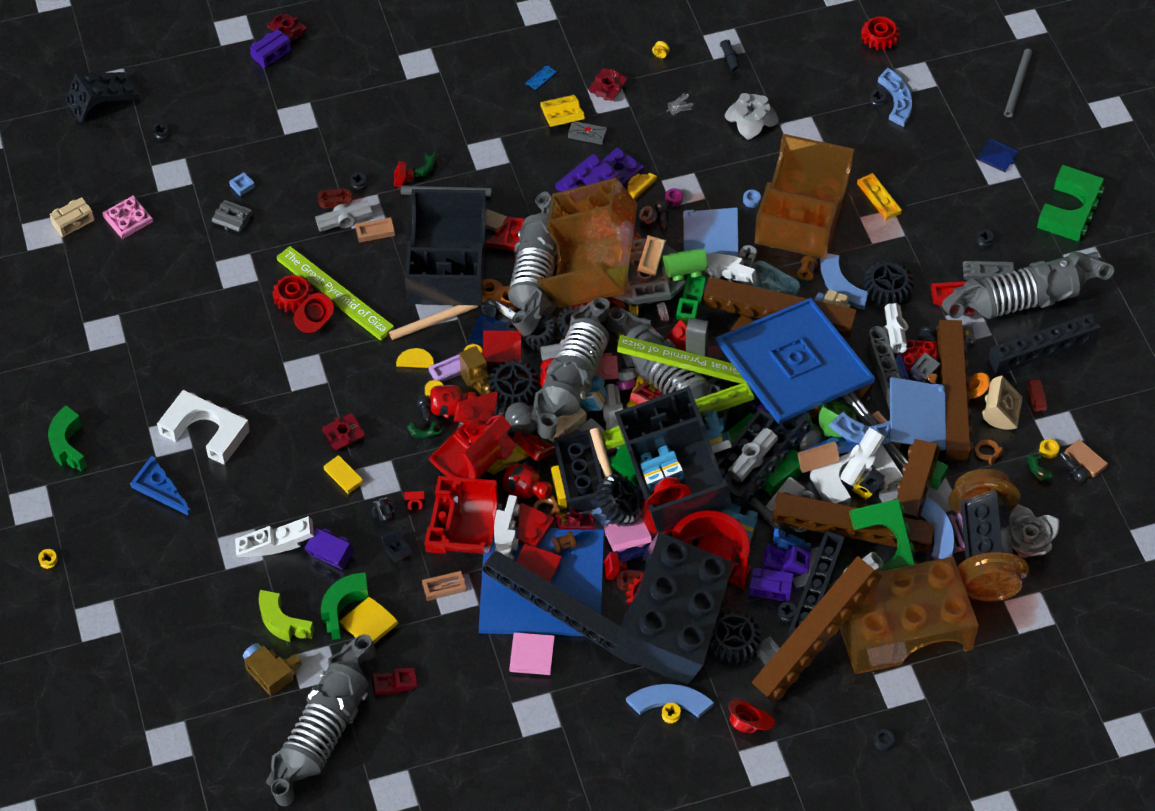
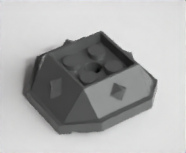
(646, 287)

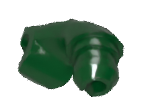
(426, 169)
(418, 432)
(1039, 472)

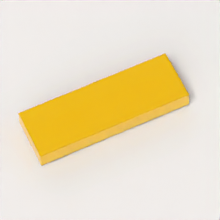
(879, 196)

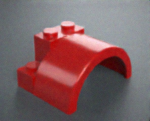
(488, 445)
(469, 525)
(720, 536)

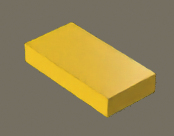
(343, 474)
(558, 486)

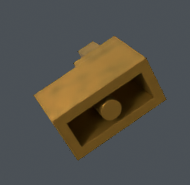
(474, 371)
(271, 670)

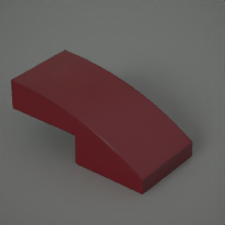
(390, 683)

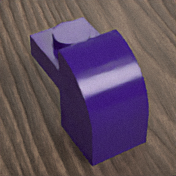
(793, 560)

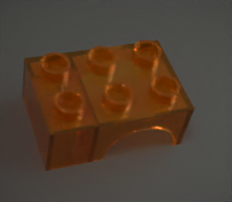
(804, 196)
(592, 242)
(907, 612)

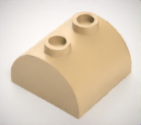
(1002, 404)

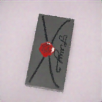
(587, 132)

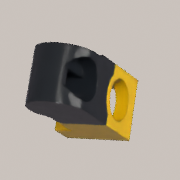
(870, 481)

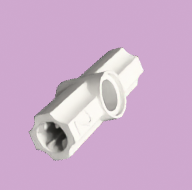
(895, 328)
(862, 457)

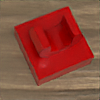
(402, 174)
(414, 497)
(613, 566)

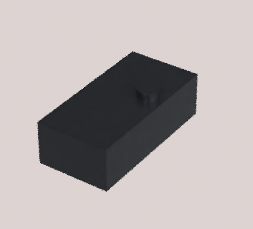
(579, 470)

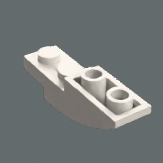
(729, 267)
(505, 528)
(273, 541)

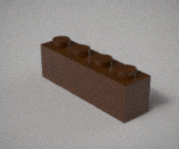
(917, 477)

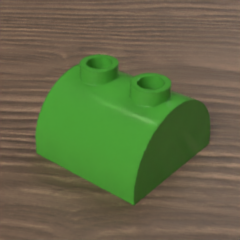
(685, 262)
(828, 412)

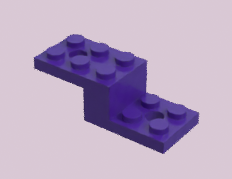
(597, 170)

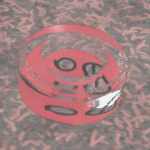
(662, 310)

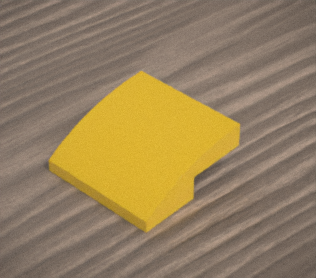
(562, 110)
(369, 619)

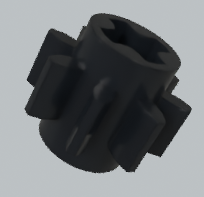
(383, 509)

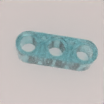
(774, 279)

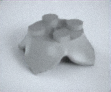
(751, 114)
(1030, 533)

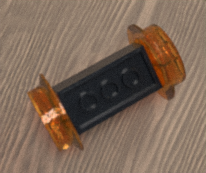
(990, 566)

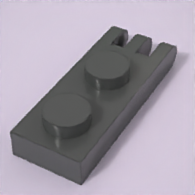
(985, 269)

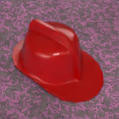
(313, 313)
(667, 491)
(749, 718)

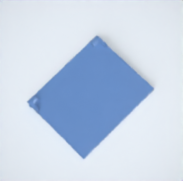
(712, 230)
(917, 412)

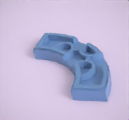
(900, 94)
(835, 281)
(856, 431)
(942, 530)
(662, 694)

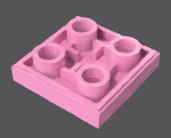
(127, 217)
(627, 536)
(532, 653)

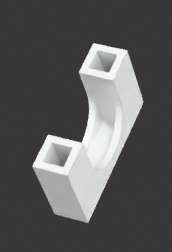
(191, 408)
(828, 482)

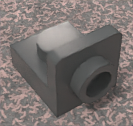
(923, 367)

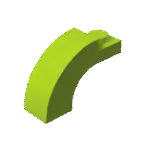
(279, 623)

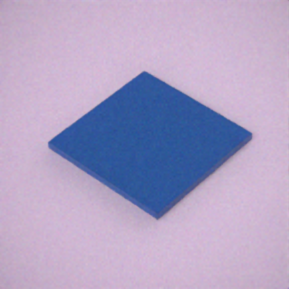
(794, 360)
(577, 575)

